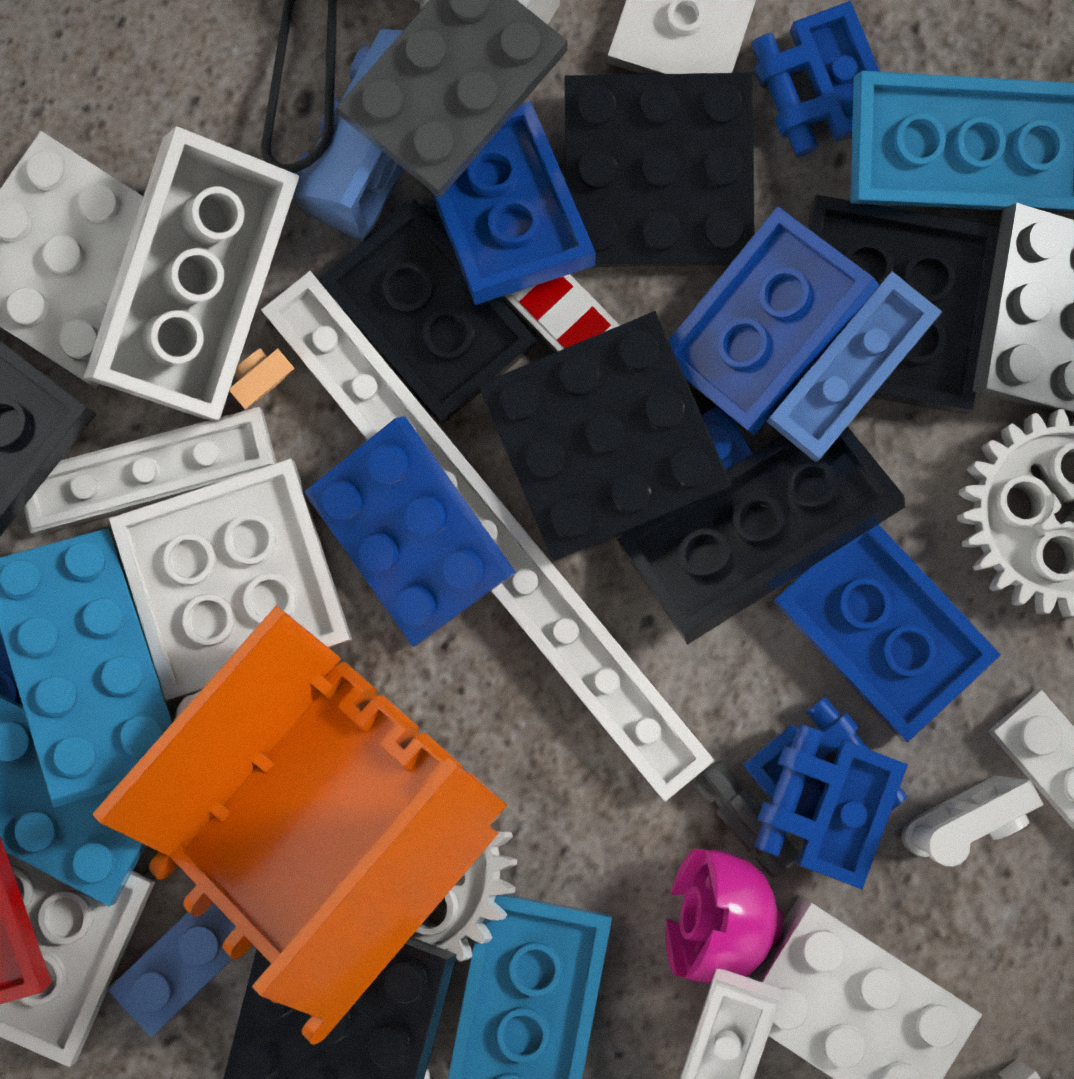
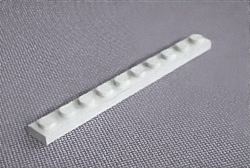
(537, 593)

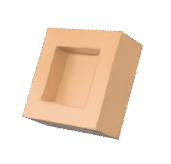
(259, 375)

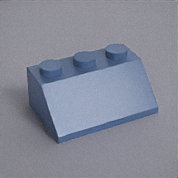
(353, 175)

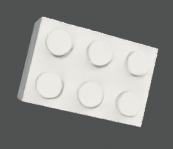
(857, 1005)

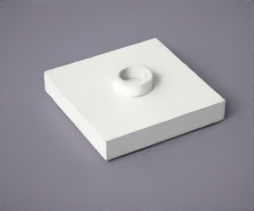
(680, 36)

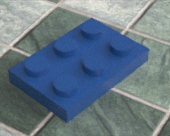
(514, 214)
(769, 319)
(409, 531)
(887, 630)

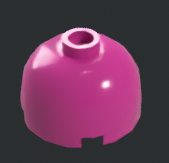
(724, 918)

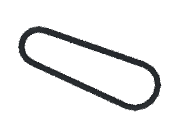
(275, 87)

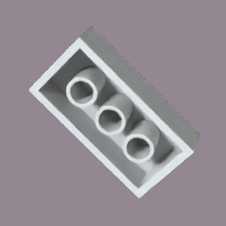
(191, 275)

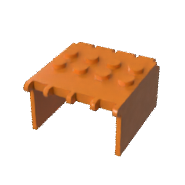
(305, 817)

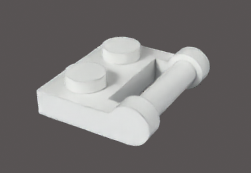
(989, 807)

